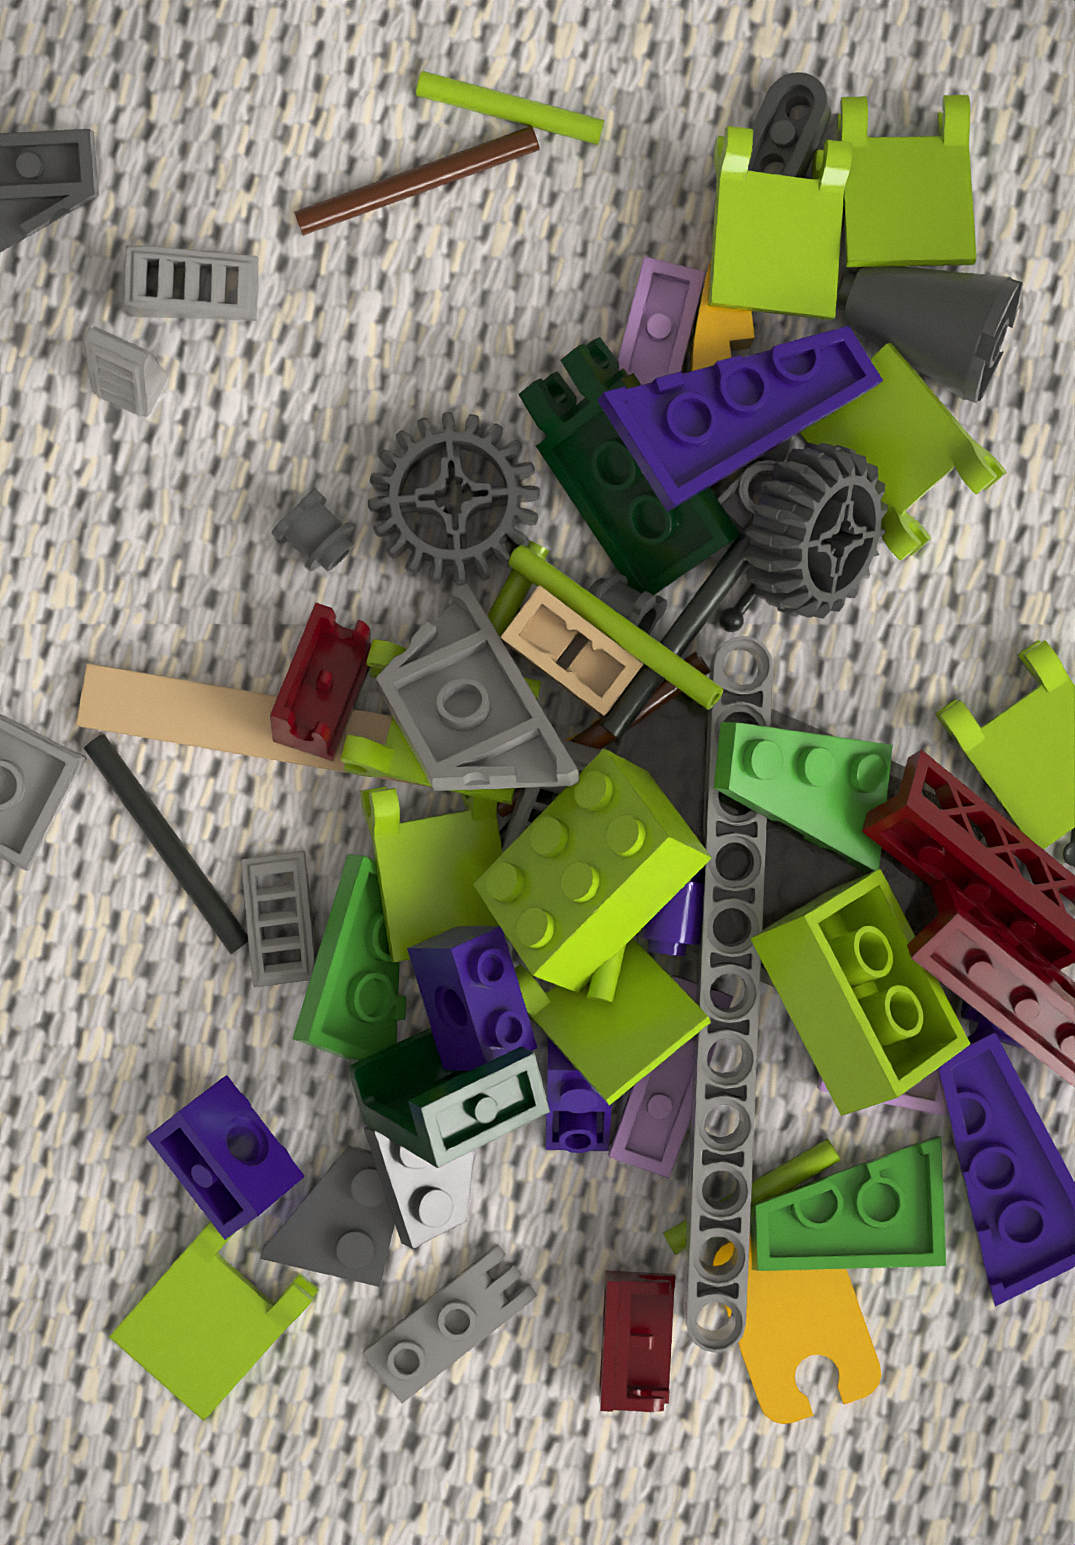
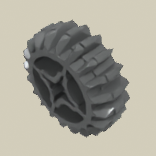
(424, 498)
(815, 530)

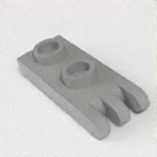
(447, 1326)

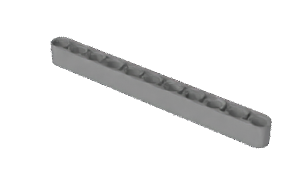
(735, 1088)

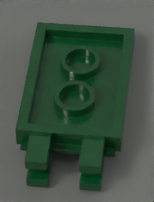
(607, 484)

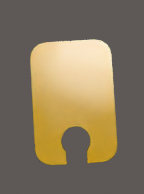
(799, 1317)

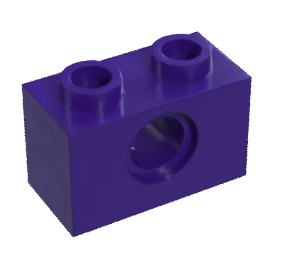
(471, 996)
(225, 1157)

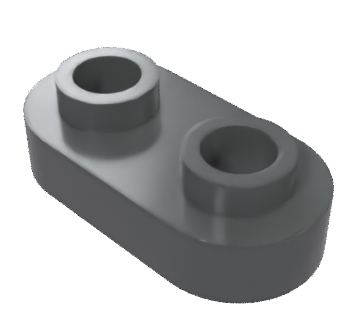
(782, 138)

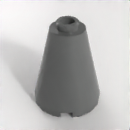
(936, 319)

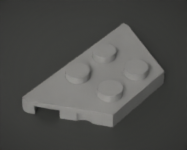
(471, 707)

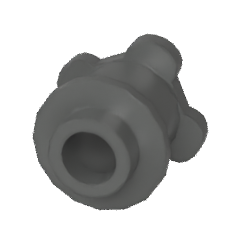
(315, 533)
(637, 607)

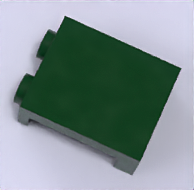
(442, 1110)

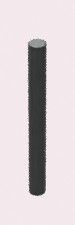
(680, 634)
(167, 843)

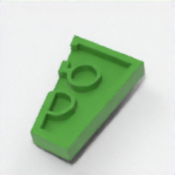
(807, 783)
(354, 983)
(859, 1217)

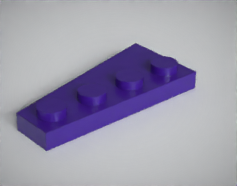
(721, 417)
(1009, 1169)

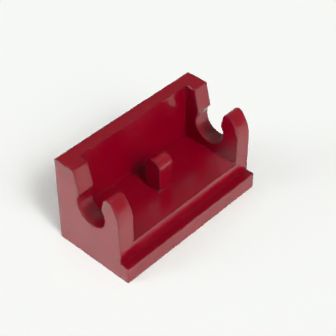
(321, 685)
(636, 1341)

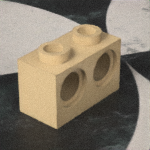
(571, 651)

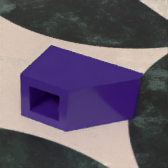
(577, 1114)

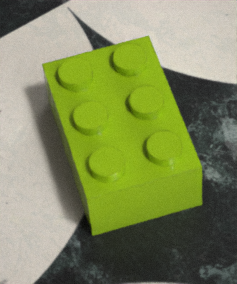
(591, 871)
(857, 994)

